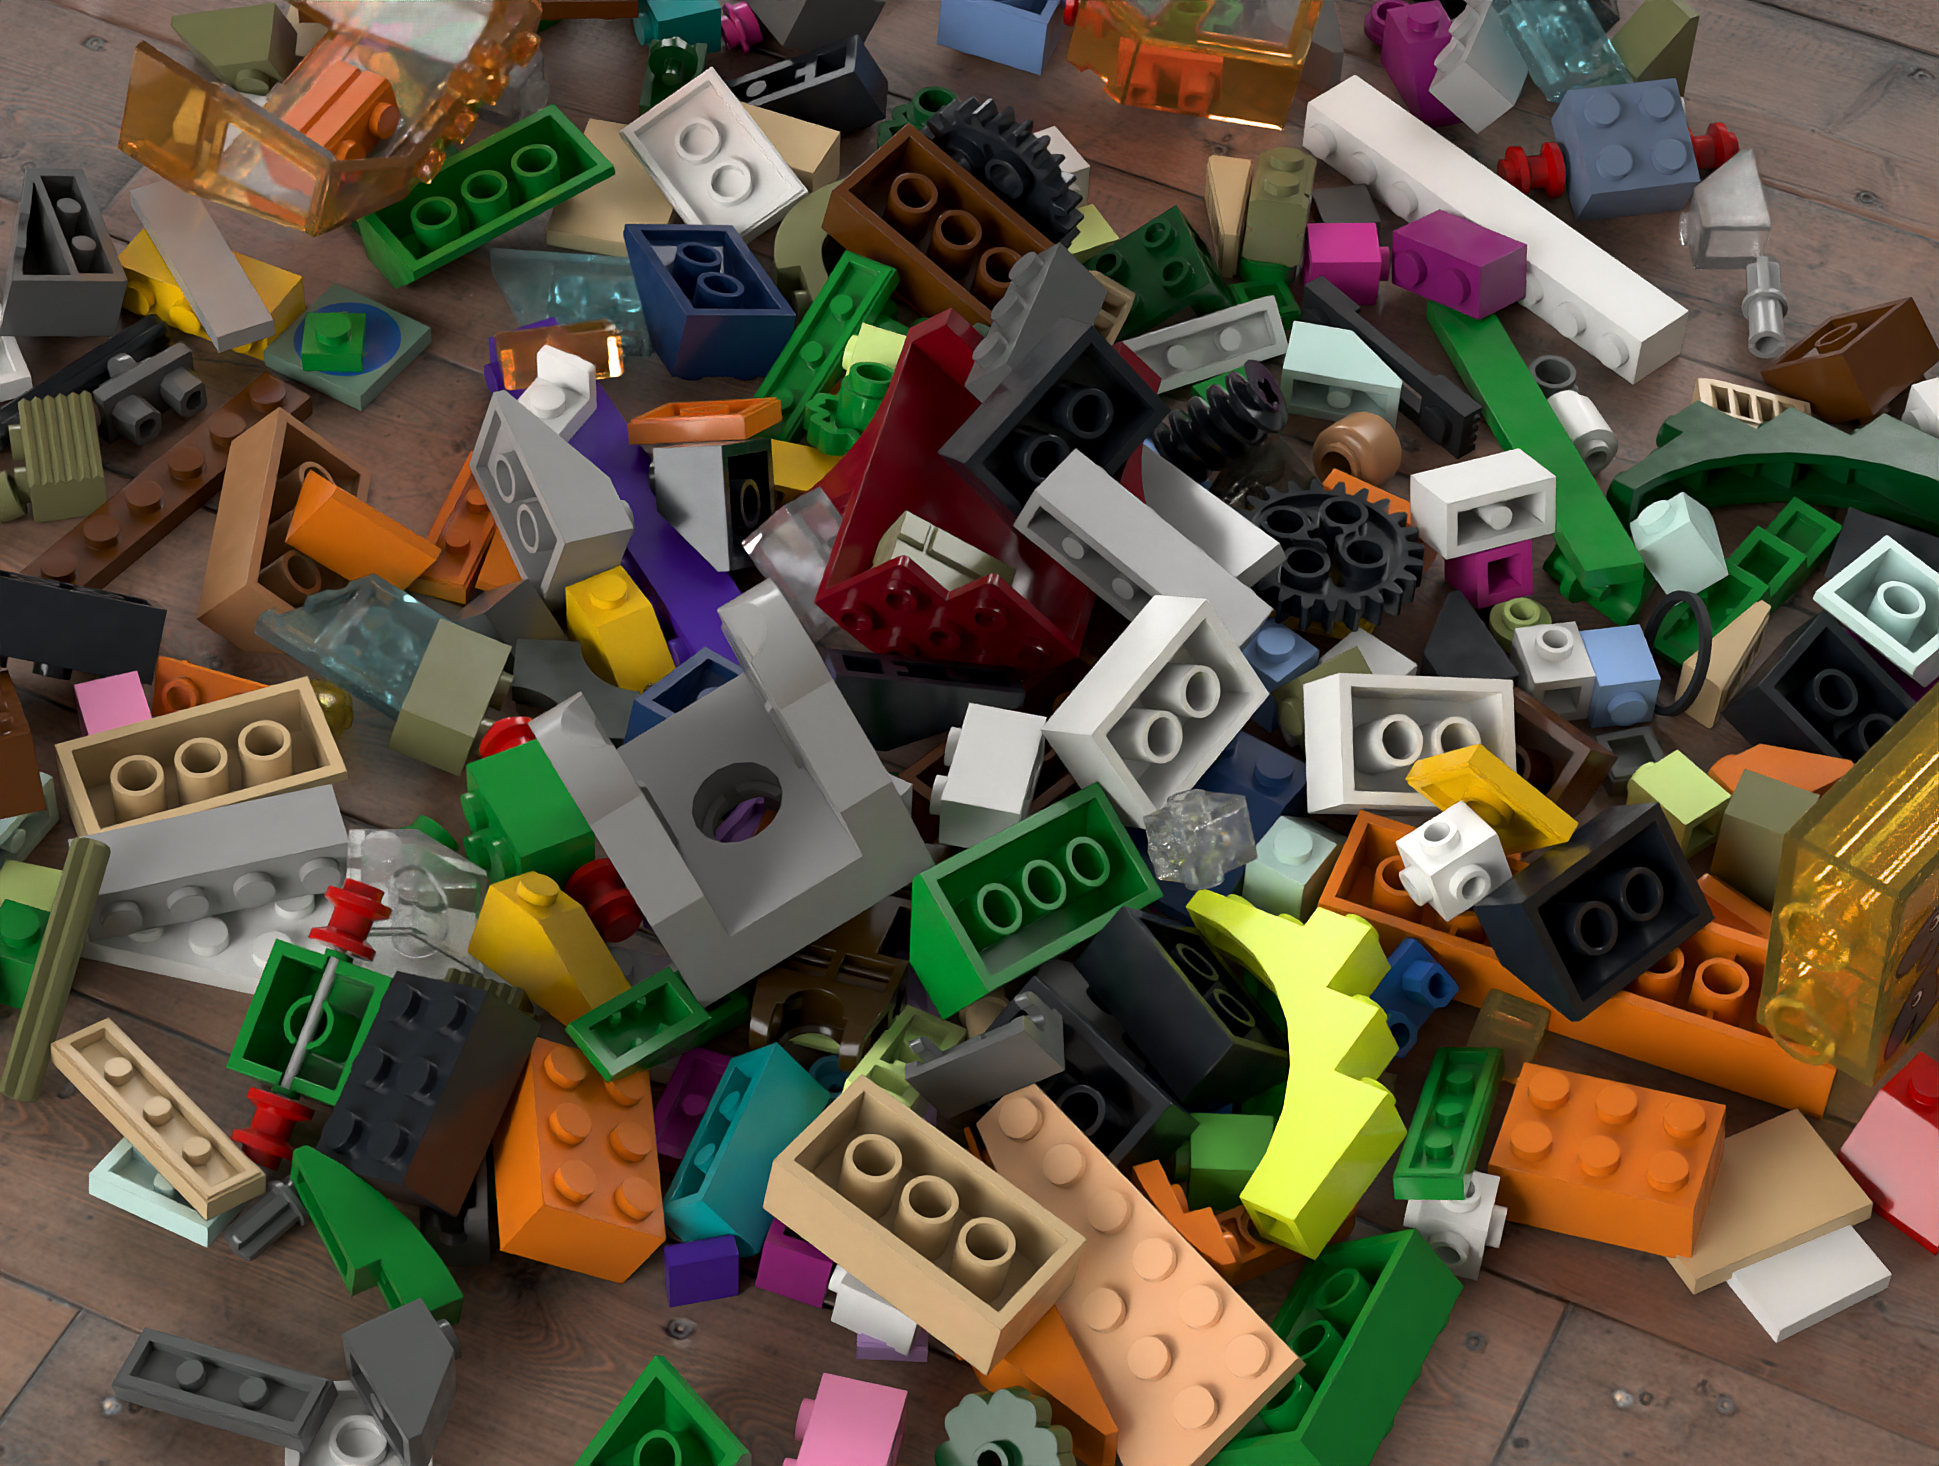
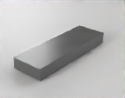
(225, 1390)

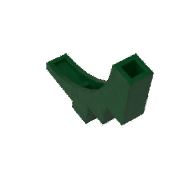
(1725, 462)

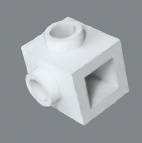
(1452, 861)
(1461, 1227)

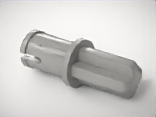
(1765, 308)

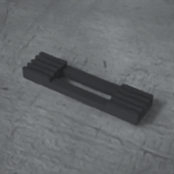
(1443, 411)

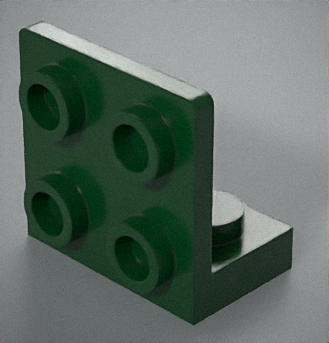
(1166, 269)

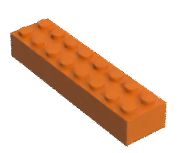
(1682, 1014)

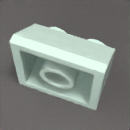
(1890, 605)

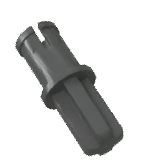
(267, 1220)

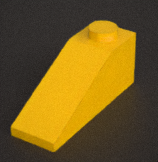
(546, 947)

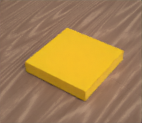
(1496, 794)

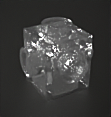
(1200, 838)

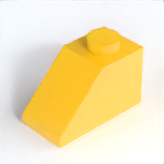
(617, 630)

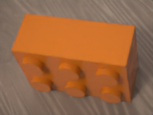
(1608, 1160)
(578, 1167)

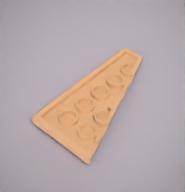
(1149, 1315)

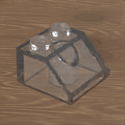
(432, 900)

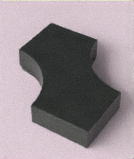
(555, 670)

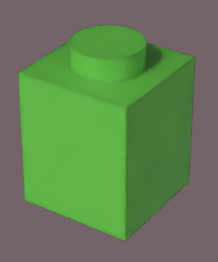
(1221, 1158)

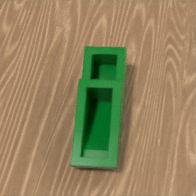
(372, 1238)

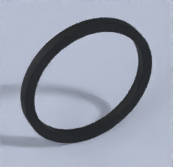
(1704, 650)

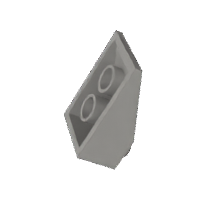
(547, 501)

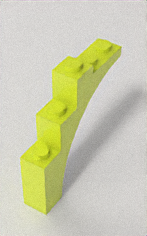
(1335, 1115)

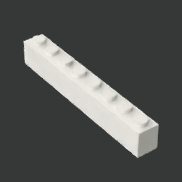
(1567, 276)

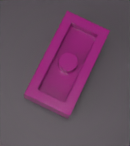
(686, 1103)

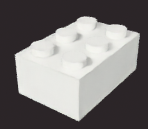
(1156, 707)
(1374, 727)

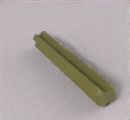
(54, 969)

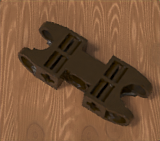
(842, 981)

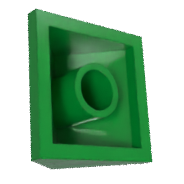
(664, 1425)

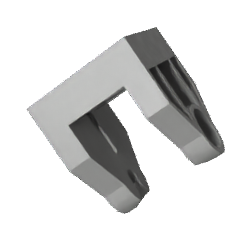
(766, 733)

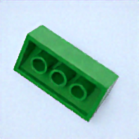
(483, 195)
(1023, 899)
(1363, 1330)

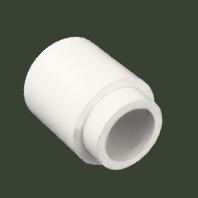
(1585, 429)

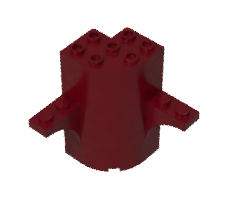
(898, 470)

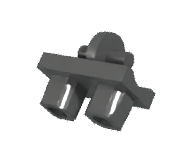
(144, 390)

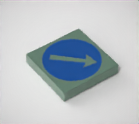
(390, 347)

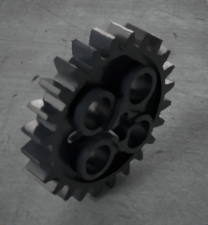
(1010, 164)
(1365, 548)

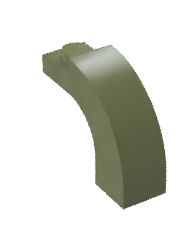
(805, 251)

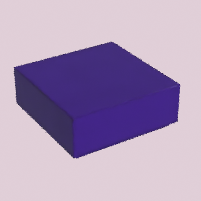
(701, 1270)

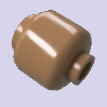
(1360, 447)

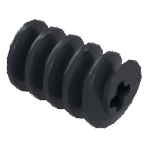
(1225, 425)

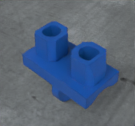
(1412, 992)

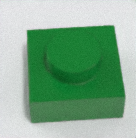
(334, 342)

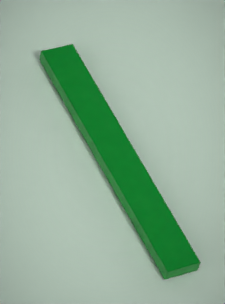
(1523, 419)

